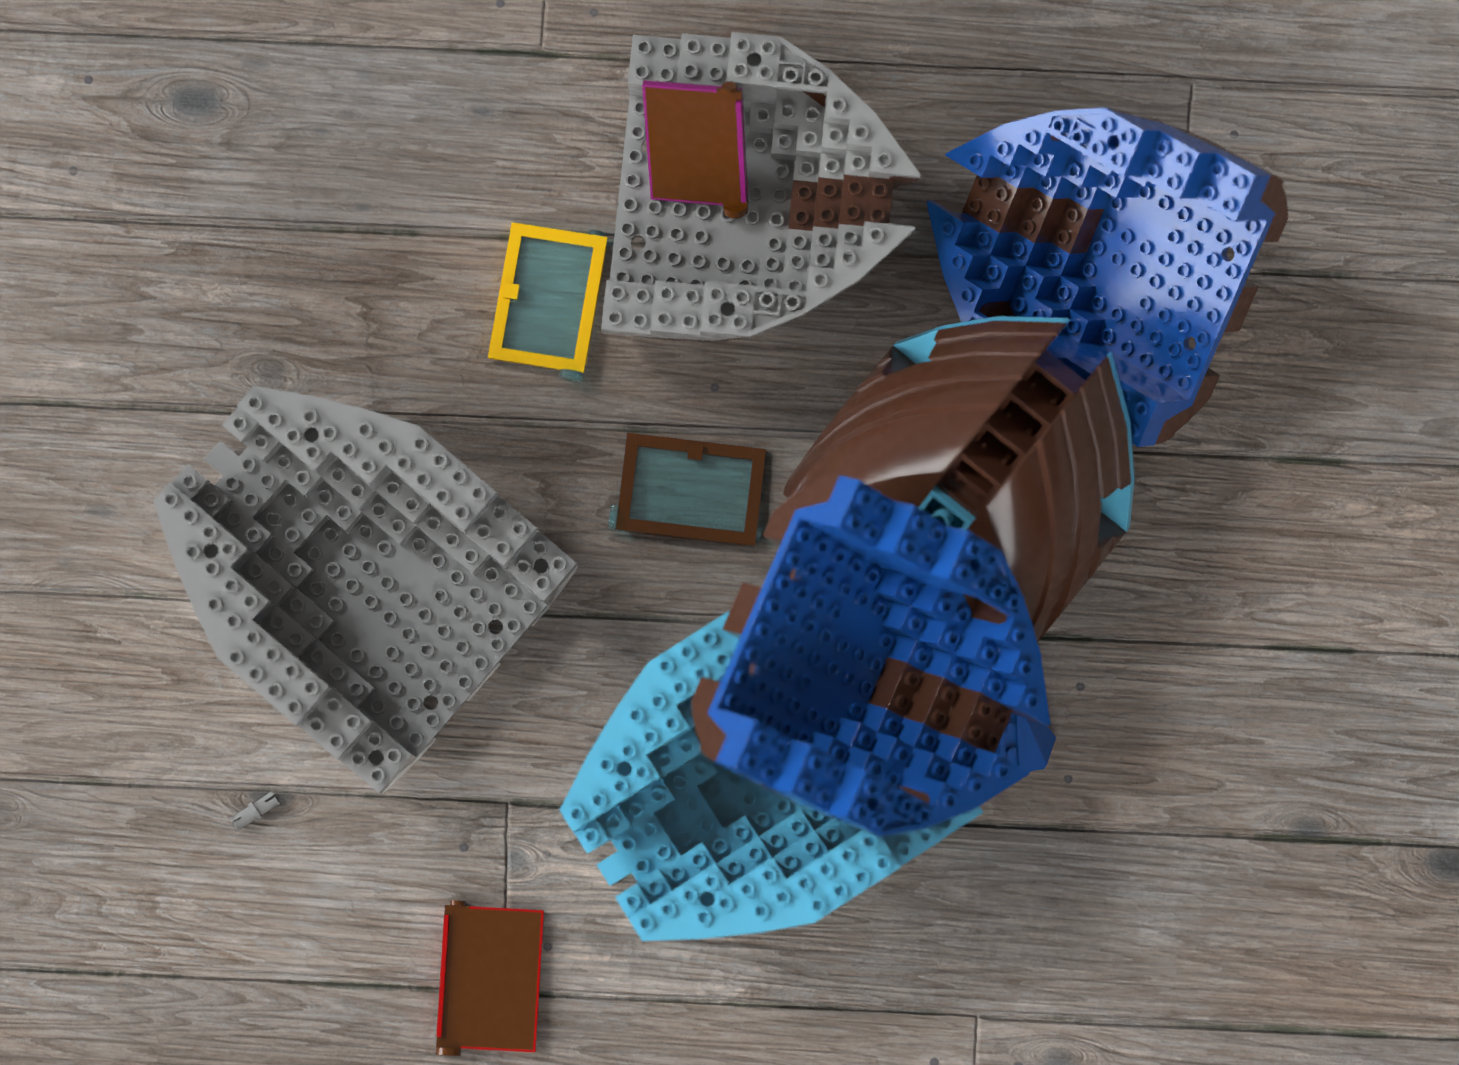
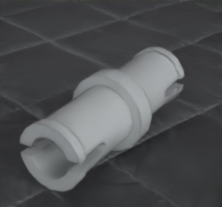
(254, 810)

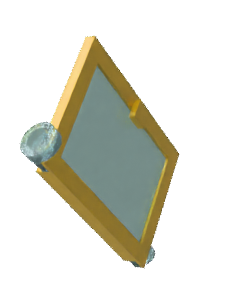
(548, 298)

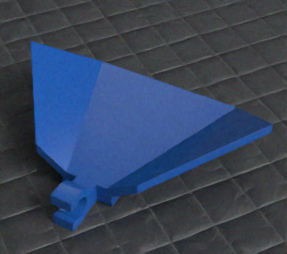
(1026, 743)

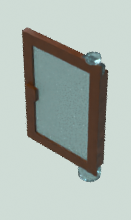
(690, 490)

